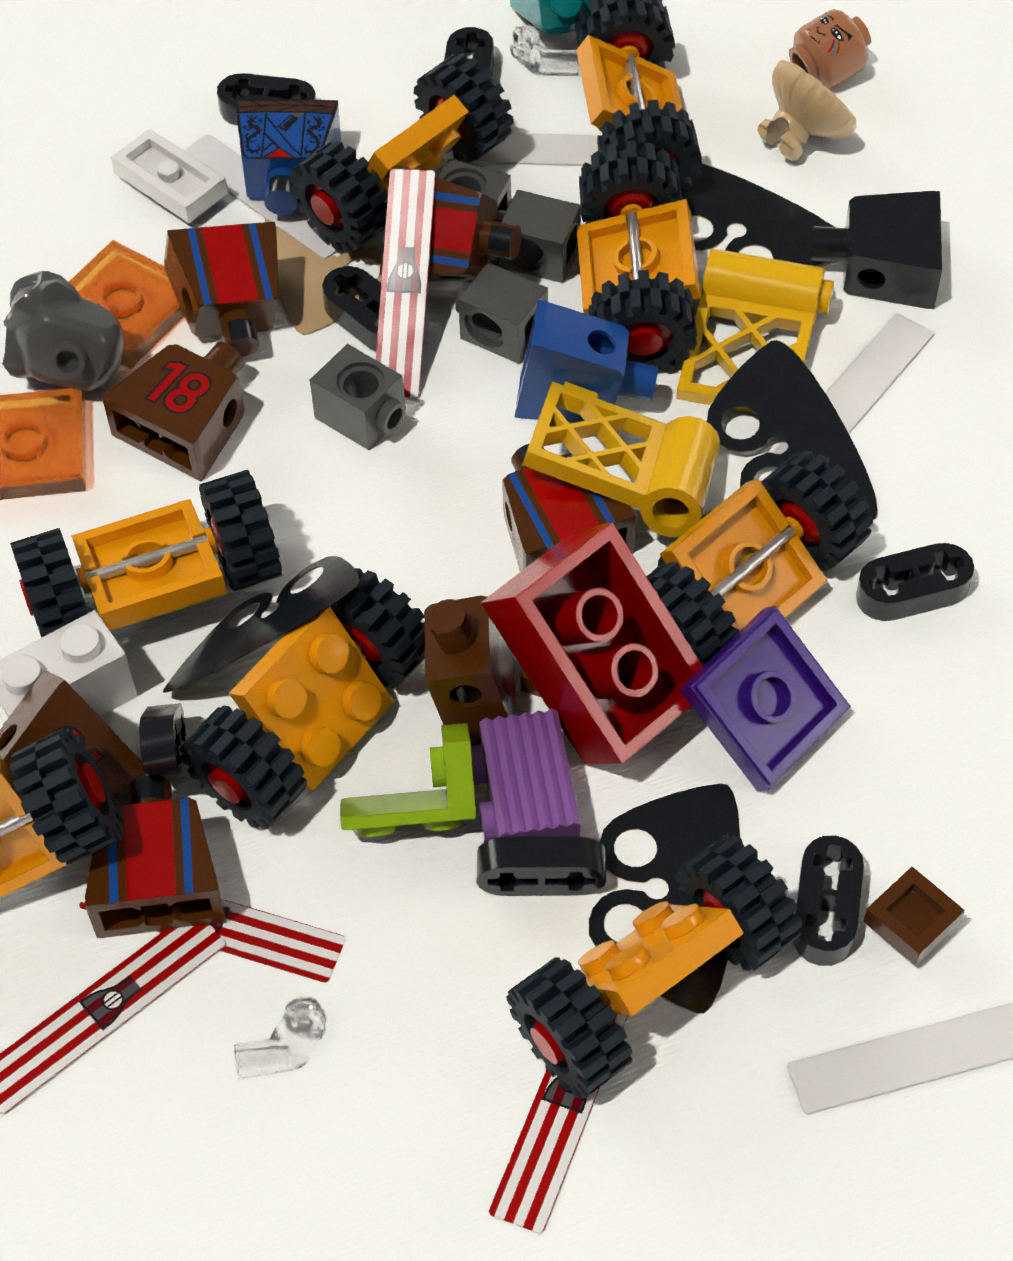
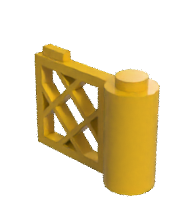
(749, 292)
(667, 469)

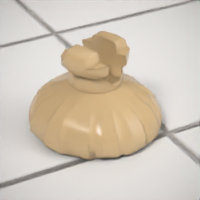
(803, 111)

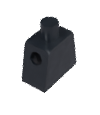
(887, 247)

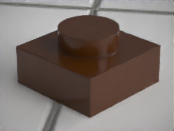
(913, 915)

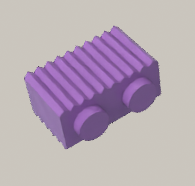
(525, 777)

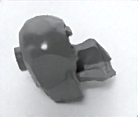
(60, 335)

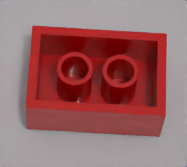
(596, 643)

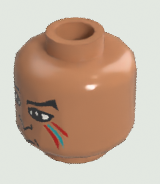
(831, 47)

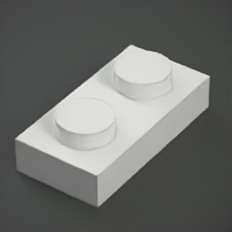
(169, 175)

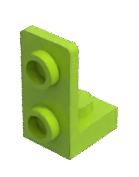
(433, 808)

